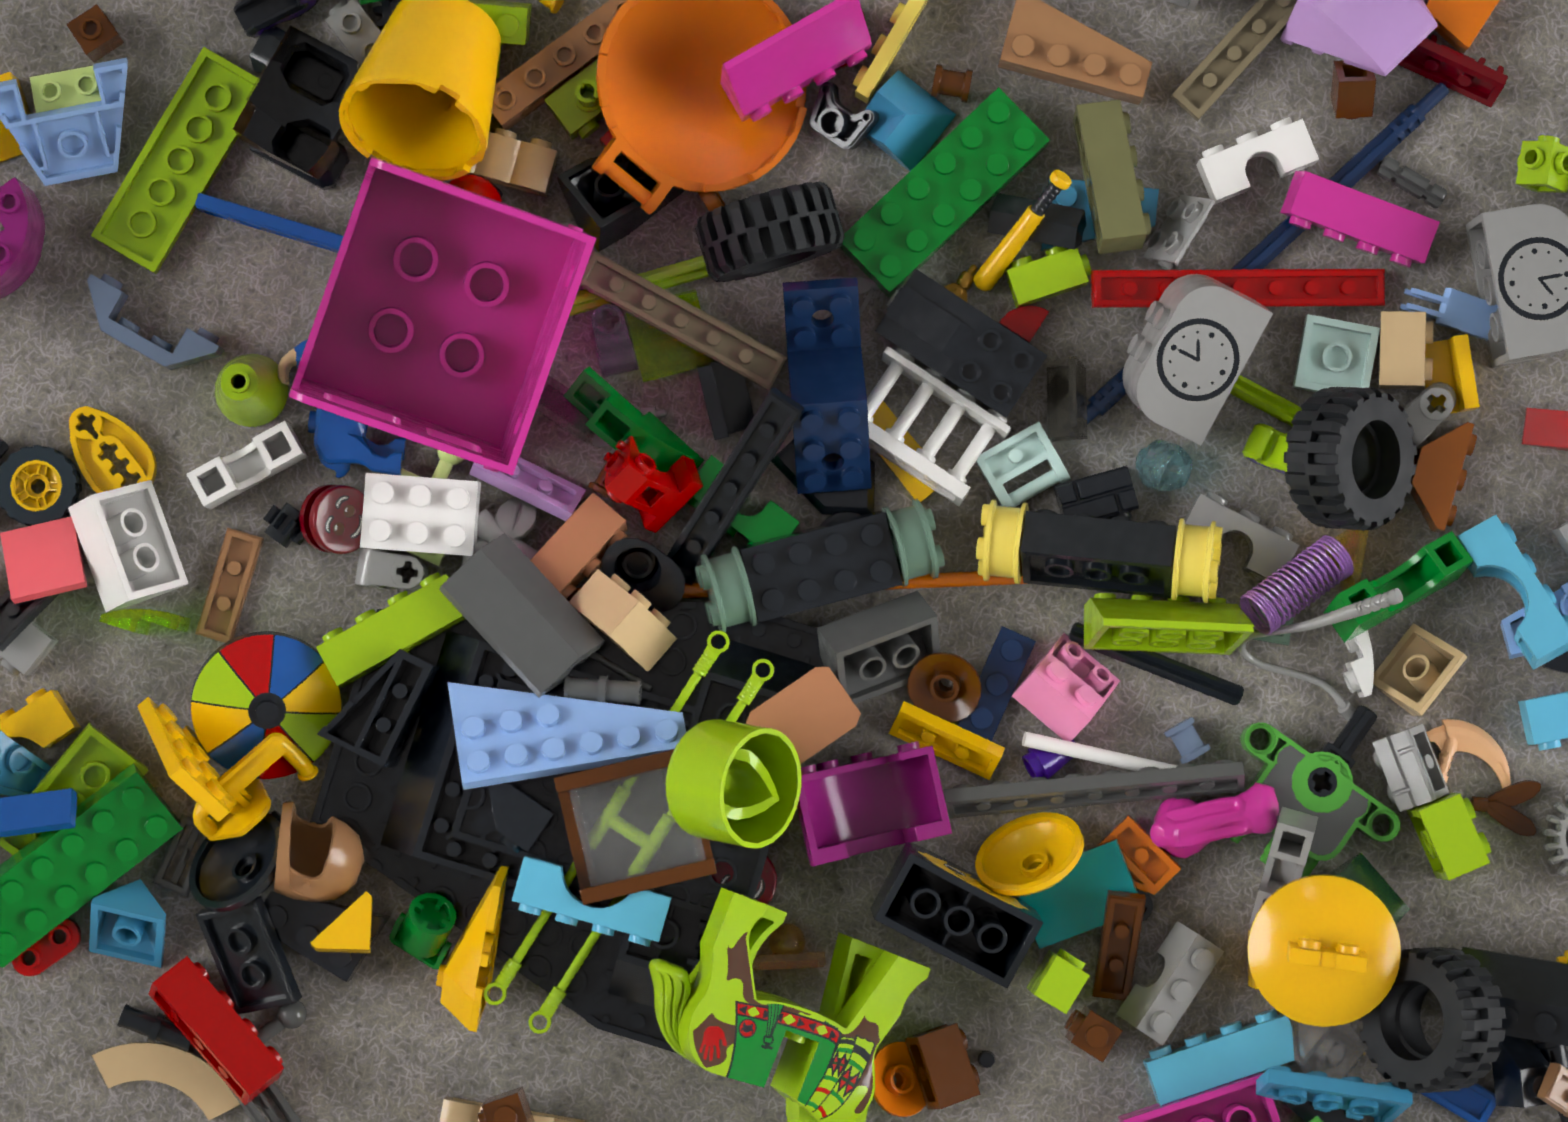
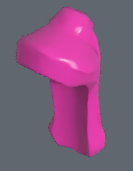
(1189, 826)

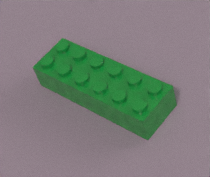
(943, 192)
(73, 865)

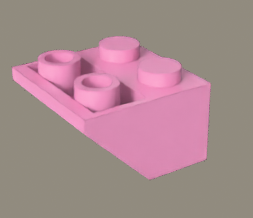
(1066, 688)

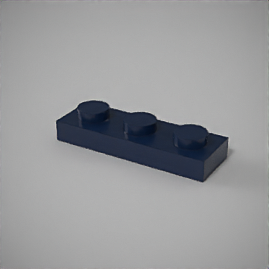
(998, 681)

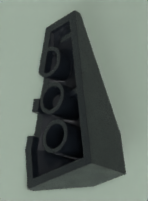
(602, 205)

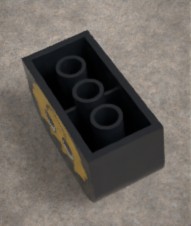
(956, 914)

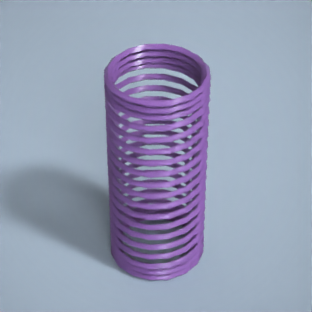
(1317, 572)

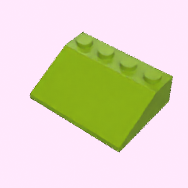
(1164, 625)

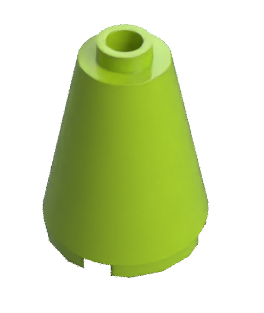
(261, 396)

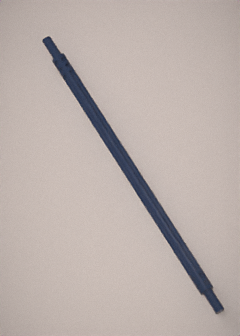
(1286, 233)

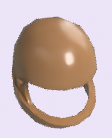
(316, 859)

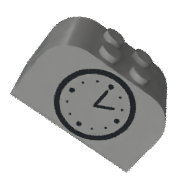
(1524, 271)
(1192, 353)

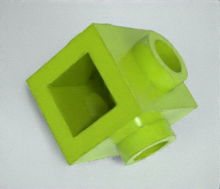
(1543, 165)

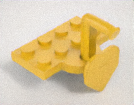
(235, 798)

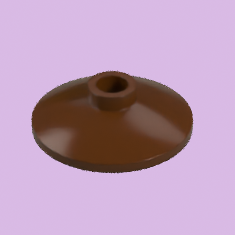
(945, 702)

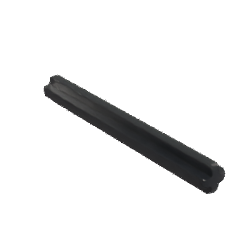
(1170, 670)

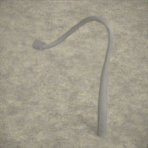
(1345, 613)

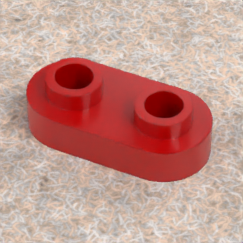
(48, 950)

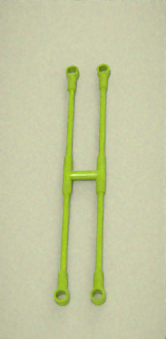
(513, 964)

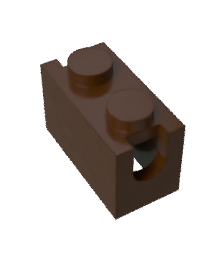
(943, 1066)

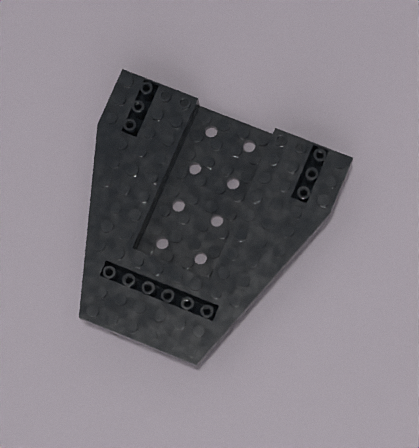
(445, 840)

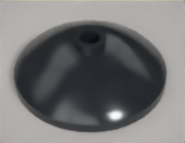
(235, 869)

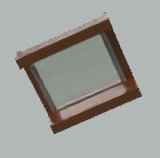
(625, 831)

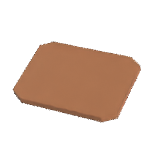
(809, 712)

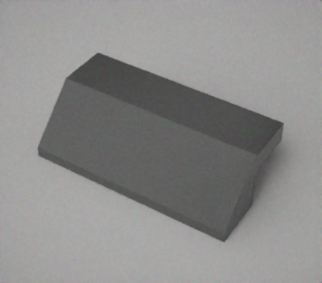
(521, 614)

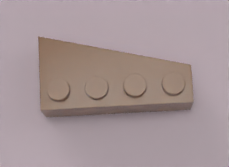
(1066, 52)

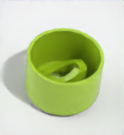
(734, 783)

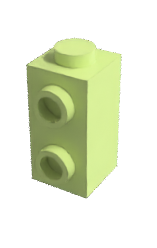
(64, 89)

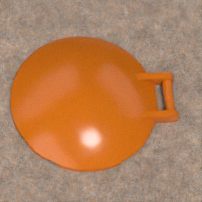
(667, 102)

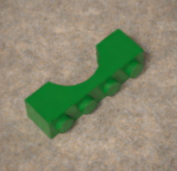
(1417, 578)

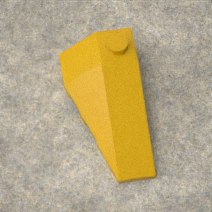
(474, 957)

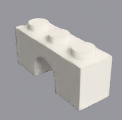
(1285, 146)
(235, 473)

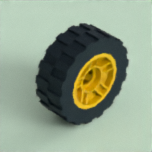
(26, 469)

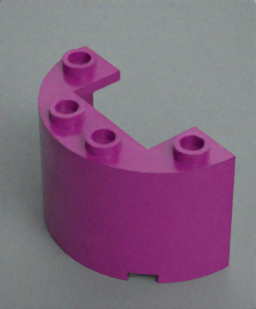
(22, 237)
(871, 803)

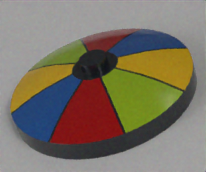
(262, 688)

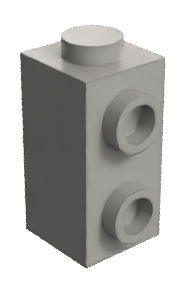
(353, 28)

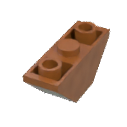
(1441, 474)

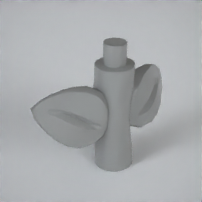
(514, 519)

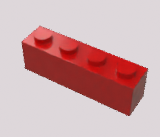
(216, 1029)

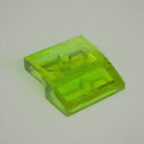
(661, 354)
(140, 620)

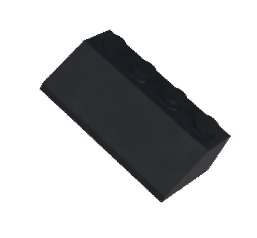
(1532, 994)

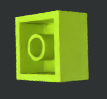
(1450, 836)

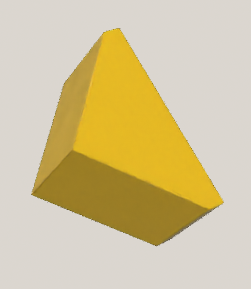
(350, 930)

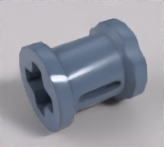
(1187, 740)

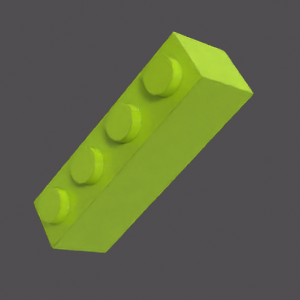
(379, 635)

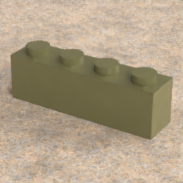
(1110, 176)

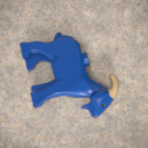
(343, 440)

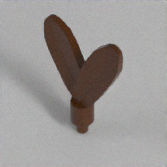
(1500, 806)

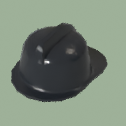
(646, 571)

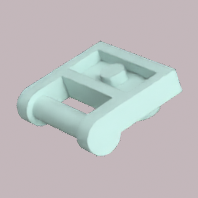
(1017, 456)

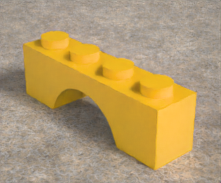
(42, 720)

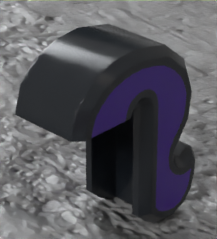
(265, 14)

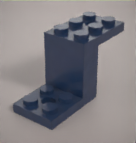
(829, 384)

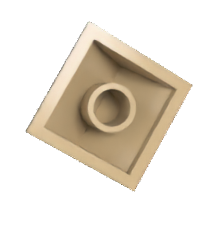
(1417, 670)

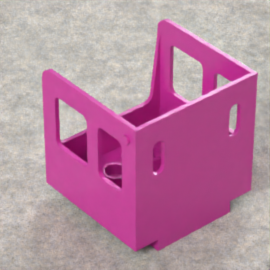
(442, 316)

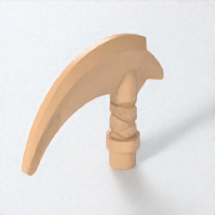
(1466, 737)

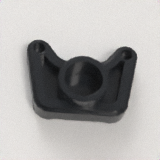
(839, 122)

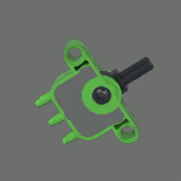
(1340, 806)

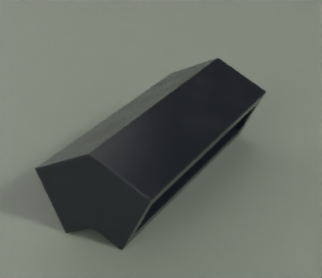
(1060, 227)

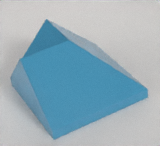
(907, 120)
(128, 925)

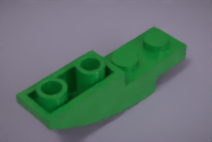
(616, 419)

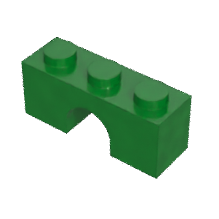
(767, 524)

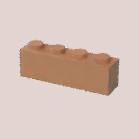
(580, 545)

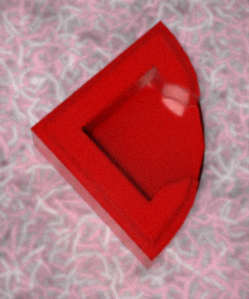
(1024, 321)

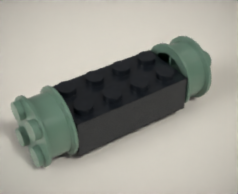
(820, 566)

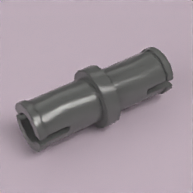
(603, 690)

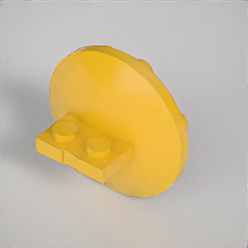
(1324, 950)

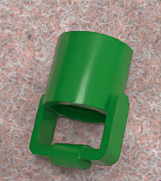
(425, 929)

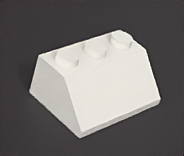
(127, 545)

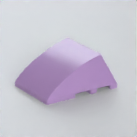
(1360, 32)

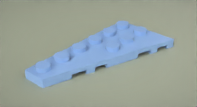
(524, 737)

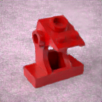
(632, 472)

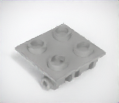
(1183, 221)

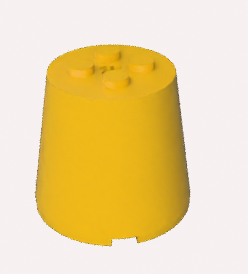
(426, 89)

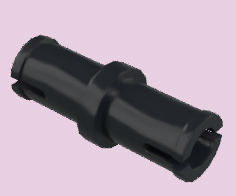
(153, 1027)

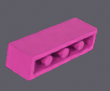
(1360, 218)

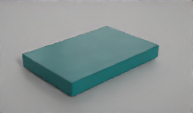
(1081, 897)

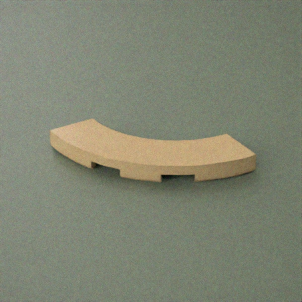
(168, 1066)

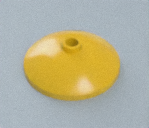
(1029, 854)

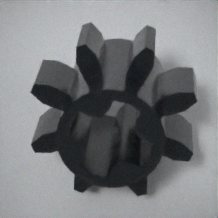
(284, 525)

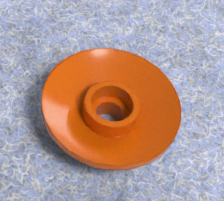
(904, 1097)

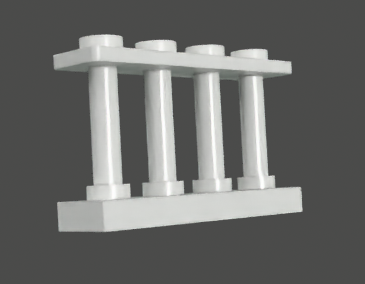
(921, 462)

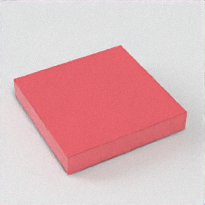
(43, 560)

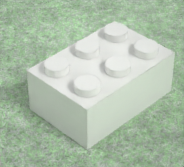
(420, 514)

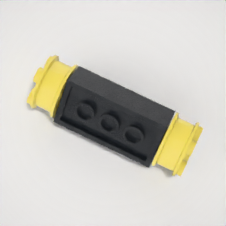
(1099, 552)

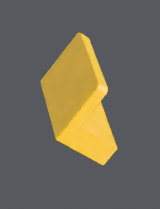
(1453, 366)

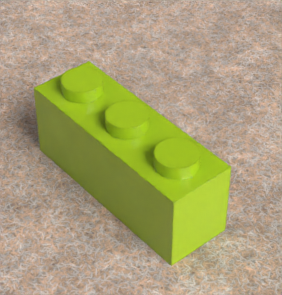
(1058, 980)

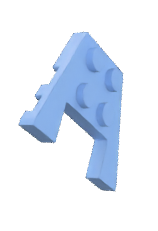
(74, 139)

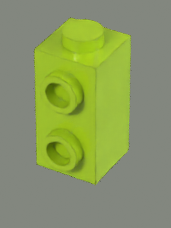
(1047, 277)

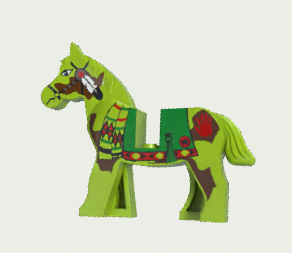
(737, 1031)

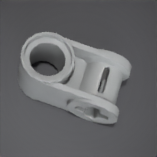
(1425, 417)
(385, 569)

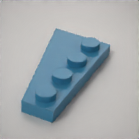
(1351, 1094)

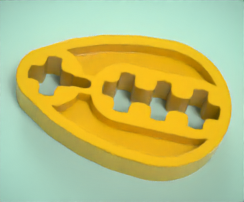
(111, 432)

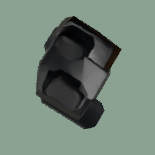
(276, 109)

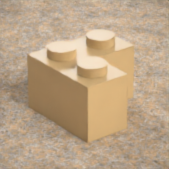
(624, 618)

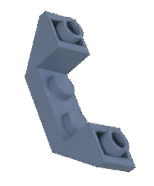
(108, 302)

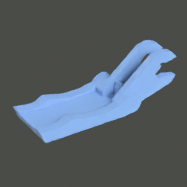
(1456, 311)

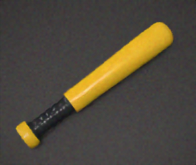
(1012, 243)

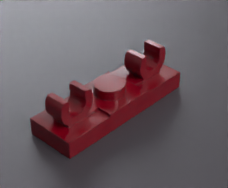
(1456, 71)

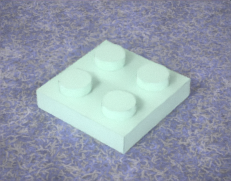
(1335, 354)

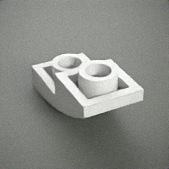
(1361, 670)

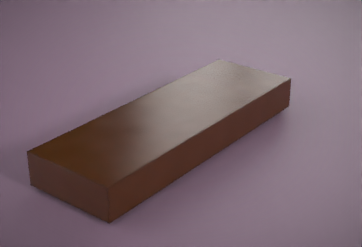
(1118, 945)

